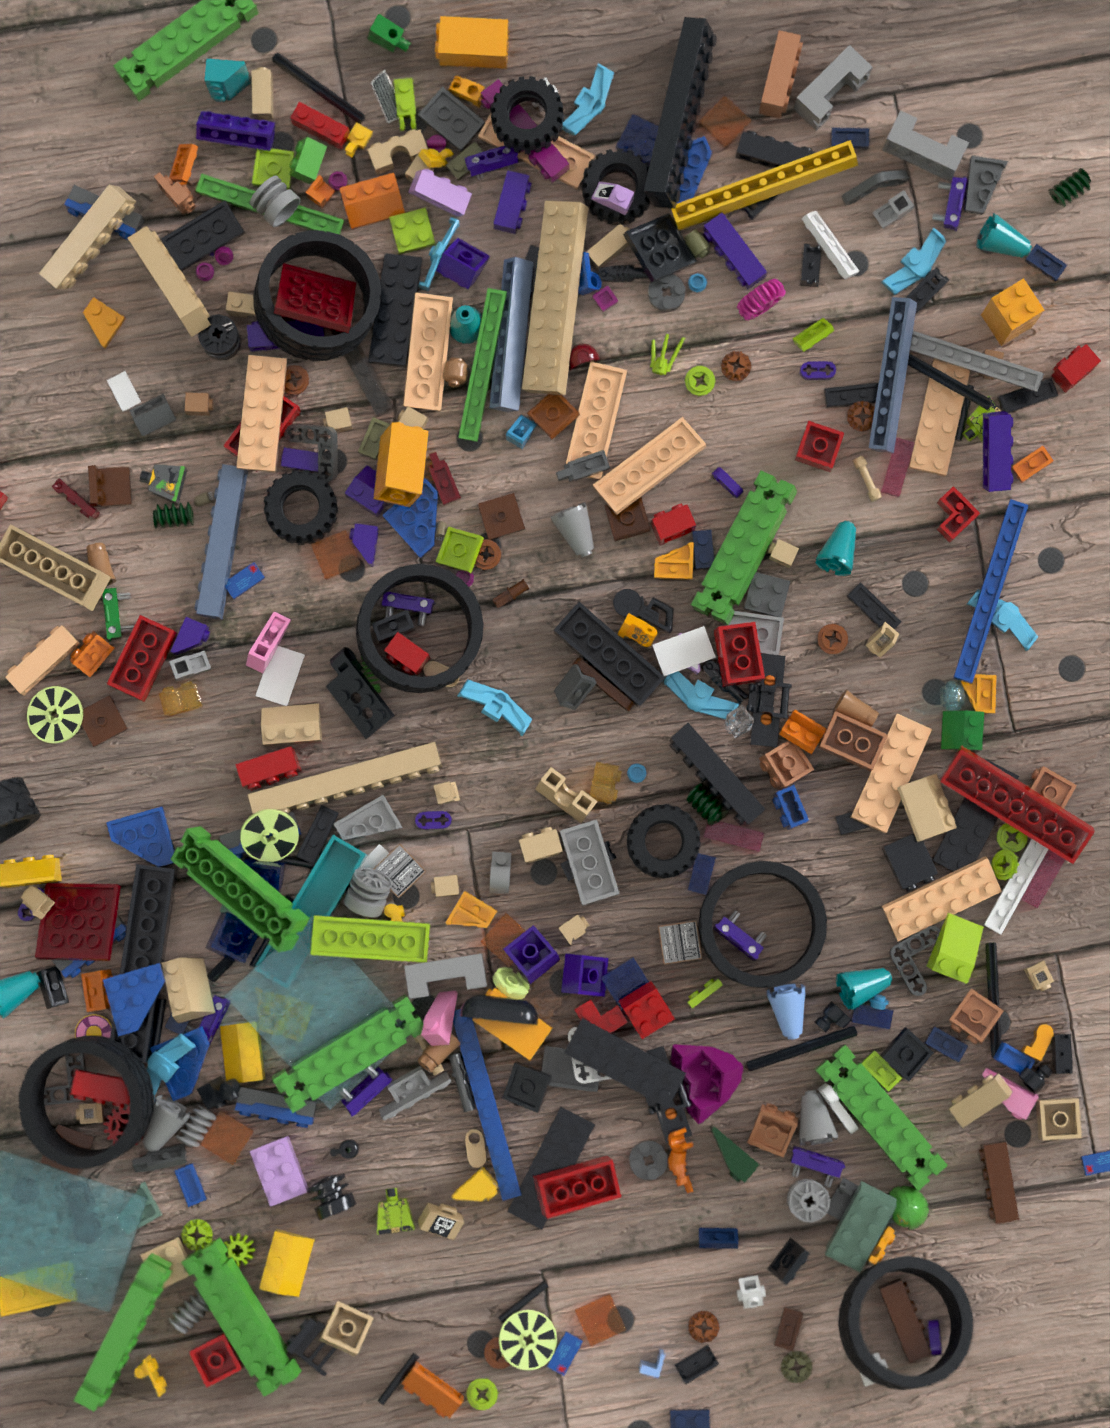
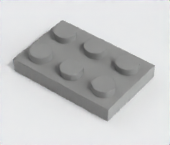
(768, 630)

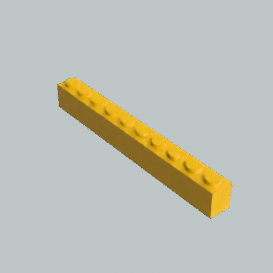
(765, 185)

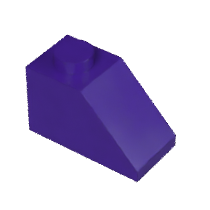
(365, 540)
(190, 636)

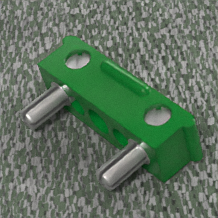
(111, 612)

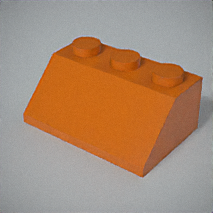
(372, 200)
(432, 1390)

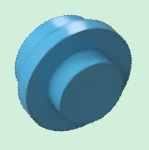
(697, 282)
(636, 773)
(879, 1002)

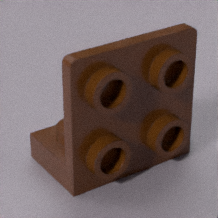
(109, 486)
(74, 1137)

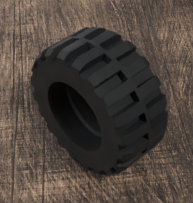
(524, 91)
(611, 163)
(296, 482)
(682, 822)

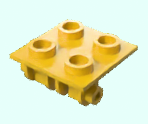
(150, 1367)

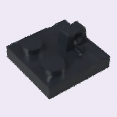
(906, 1054)
(527, 1087)
(788, 1261)

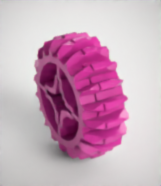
(761, 299)

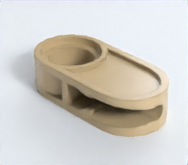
(433, 668)
(475, 1152)

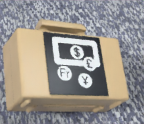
(441, 1220)

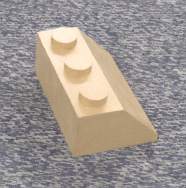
(291, 725)
(927, 807)
(188, 988)

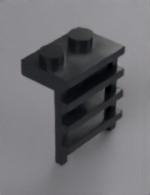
(300, 1342)

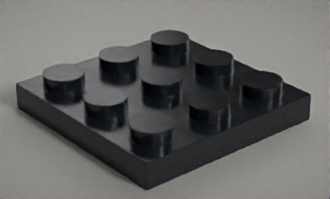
(660, 247)

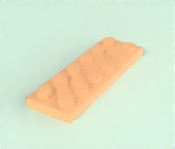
(576, 156)
(427, 351)
(597, 412)
(261, 413)
(938, 422)
(649, 465)
(893, 769)
(943, 896)

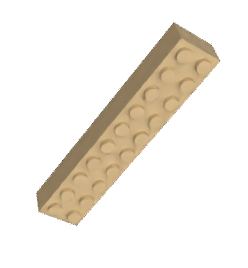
(555, 297)
(348, 779)

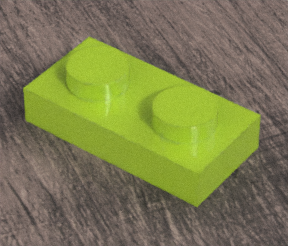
(813, 334)
(710, 987)
(881, 1071)

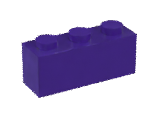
(512, 202)

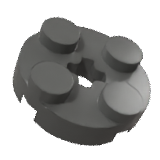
(668, 302)
(638, 1165)

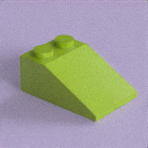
(956, 948)

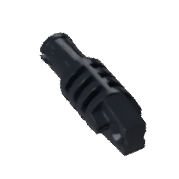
(621, 273)
(713, 671)

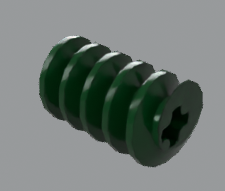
(1070, 187)
(169, 516)
(705, 806)

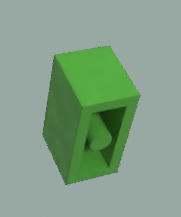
(307, 160)

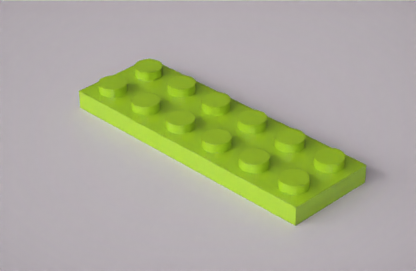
(369, 939)

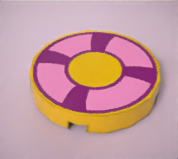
(93, 1025)

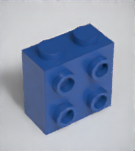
(790, 807)

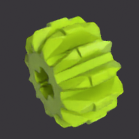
(244, 1254)

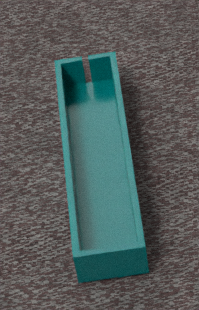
(327, 881)

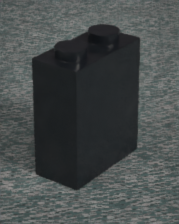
(909, 862)

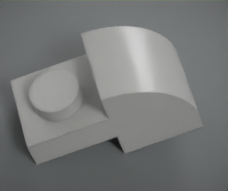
(894, 209)
(188, 666)
(500, 872)

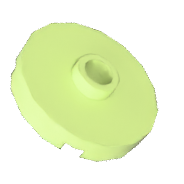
(511, 984)

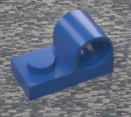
(589, 280)

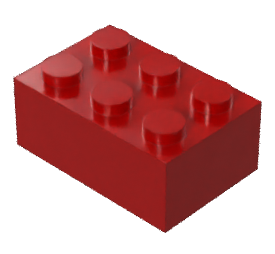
(739, 654)
(268, 768)
(99, 1087)

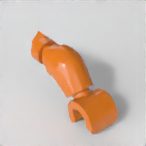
(677, 1158)

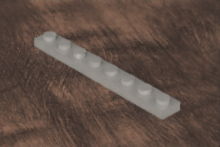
(976, 361)

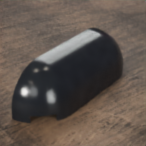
(499, 1009)

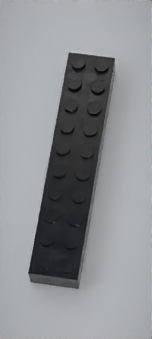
(680, 113)
(146, 941)

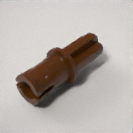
(510, 594)

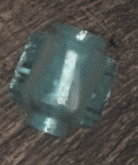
(952, 696)

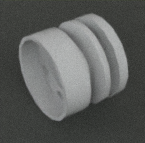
(275, 201)
(368, 892)
(802, 1190)

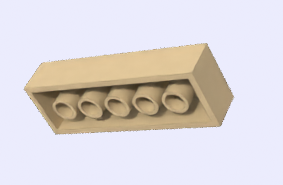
(88, 237)
(170, 280)
(52, 567)

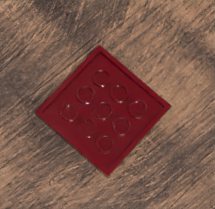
(315, 298)
(78, 922)

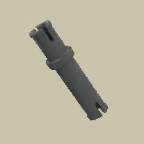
(459, 1074)

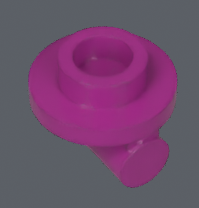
(436, 142)

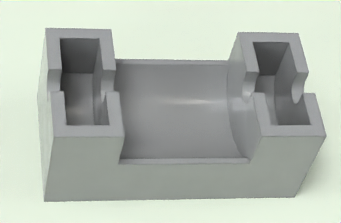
(847, 69)
(923, 151)
(589, 862)
(420, 974)

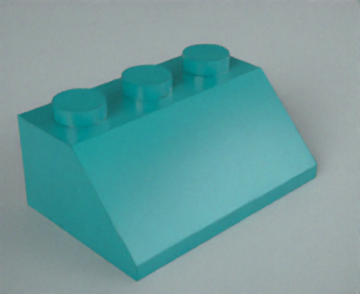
(225, 78)

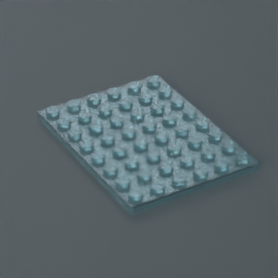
(306, 1001)
(64, 1231)

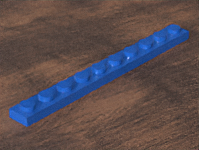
(990, 591)
(486, 1106)

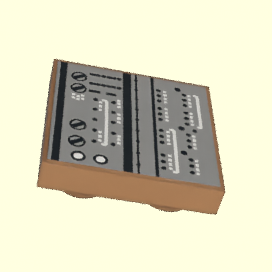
(401, 869)
(679, 942)

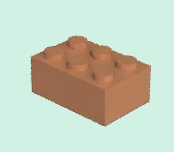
(853, 741)

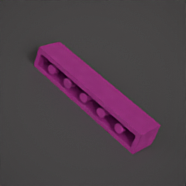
(549, 160)

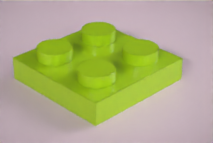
(271, 164)
(412, 231)
(459, 549)

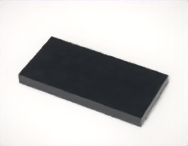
(202, 235)

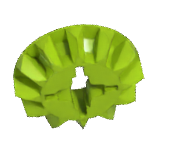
(698, 372)
(1002, 837)
(1001, 858)
(204, 1229)
(482, 1403)

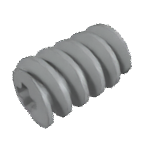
(196, 1127)
(190, 1313)

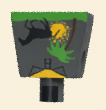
(165, 481)

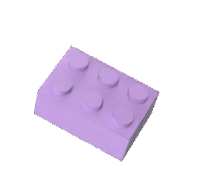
(279, 1171)

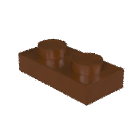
(788, 1329)

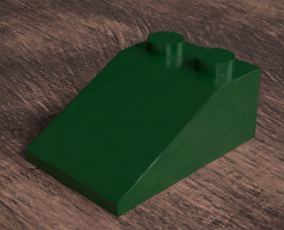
(736, 1160)

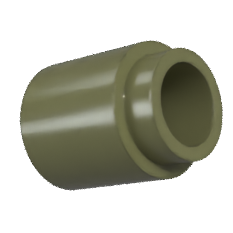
(697, 244)

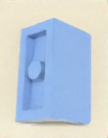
(650, 1368)

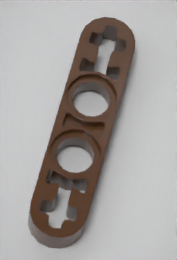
(604, 685)

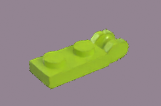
(405, 101)

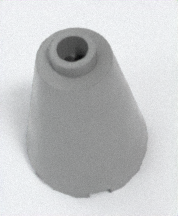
(575, 528)
(815, 1120)
(165, 1122)

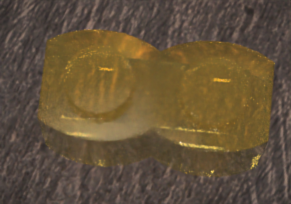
(180, 699)
(604, 782)

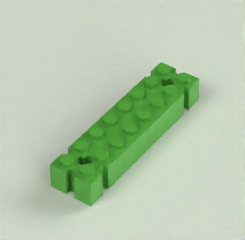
(182, 43)
(744, 547)
(240, 889)
(348, 1053)
(881, 1117)
(241, 1316)
(124, 1332)

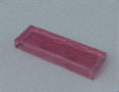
(897, 467)
(734, 835)
(1043, 879)

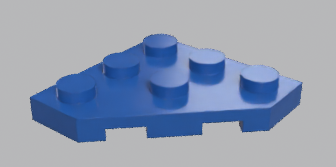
(697, 162)
(417, 522)
(144, 835)
(133, 996)
(190, 1064)

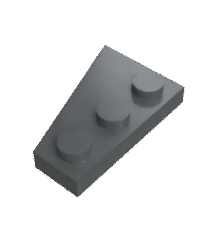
(981, 181)

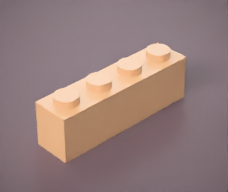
(42, 659)

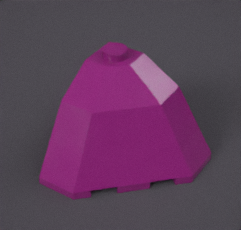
(708, 1079)

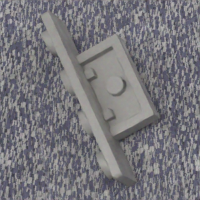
(411, 1089)

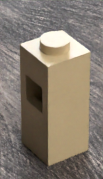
(262, 93)
(608, 247)

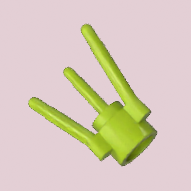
(660, 365)

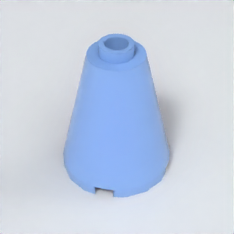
(788, 1006)

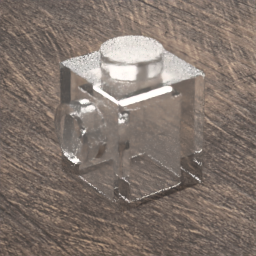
(738, 721)

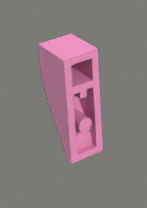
(267, 642)
(439, 1019)
(1021, 1099)

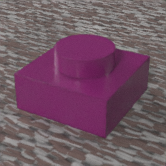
(605, 299)

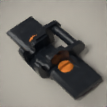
(761, 701)
(674, 1116)

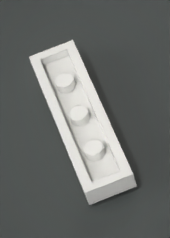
(830, 245)

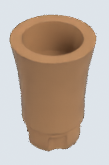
(99, 559)
(855, 709)
(435, 1055)

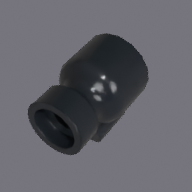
(832, 1014)
(1035, 1080)
(347, 1149)

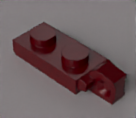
(443, 480)
(75, 498)

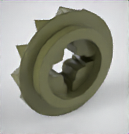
(788, 1362)

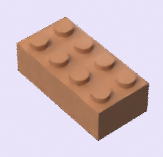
(779, 79)

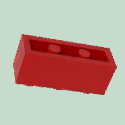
(320, 125)

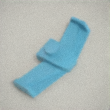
(590, 101)
(436, 253)
(916, 263)
(1008, 617)
(699, 696)
(496, 704)
(161, 1063)

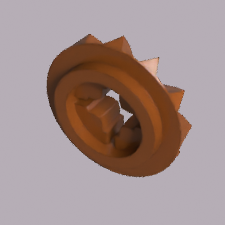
(298, 372)
(740, 373)
(856, 409)
(491, 561)
(827, 631)
(711, 1321)
(491, 1356)

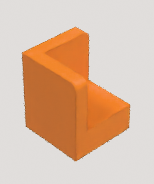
(319, 192)

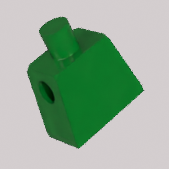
(383, 30)

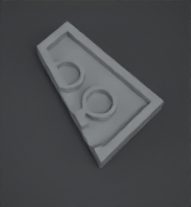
(368, 820)

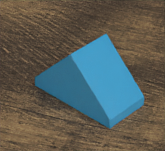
(520, 431)

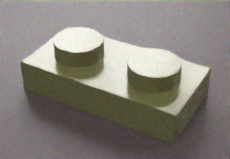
(458, 165)
(371, 441)

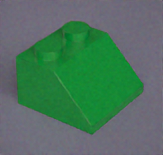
(962, 729)

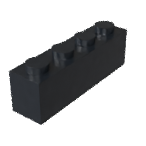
(768, 151)

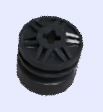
(227, 345)
(331, 1196)

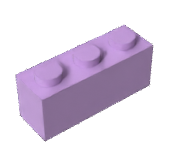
(440, 192)

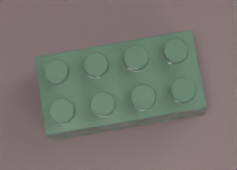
(860, 1226)

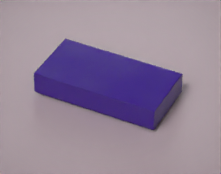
(299, 459)

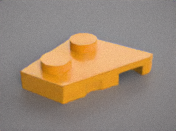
(103, 321)
(675, 564)
(982, 693)
(471, 912)
(878, 1251)

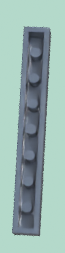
(512, 336)
(892, 375)
(222, 542)

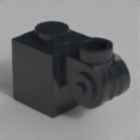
(217, 1091)

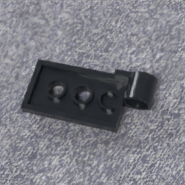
(352, 680)

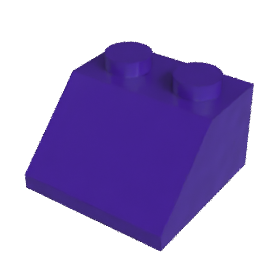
(462, 263)
(362, 491)
(532, 954)
(583, 975)

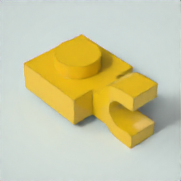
(358, 137)
(433, 158)

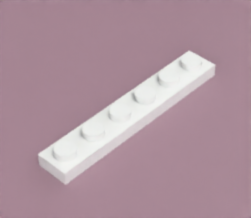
(1015, 887)

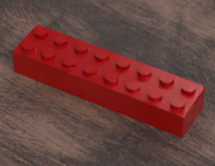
(1017, 804)

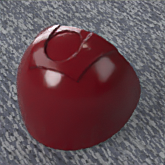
(582, 353)

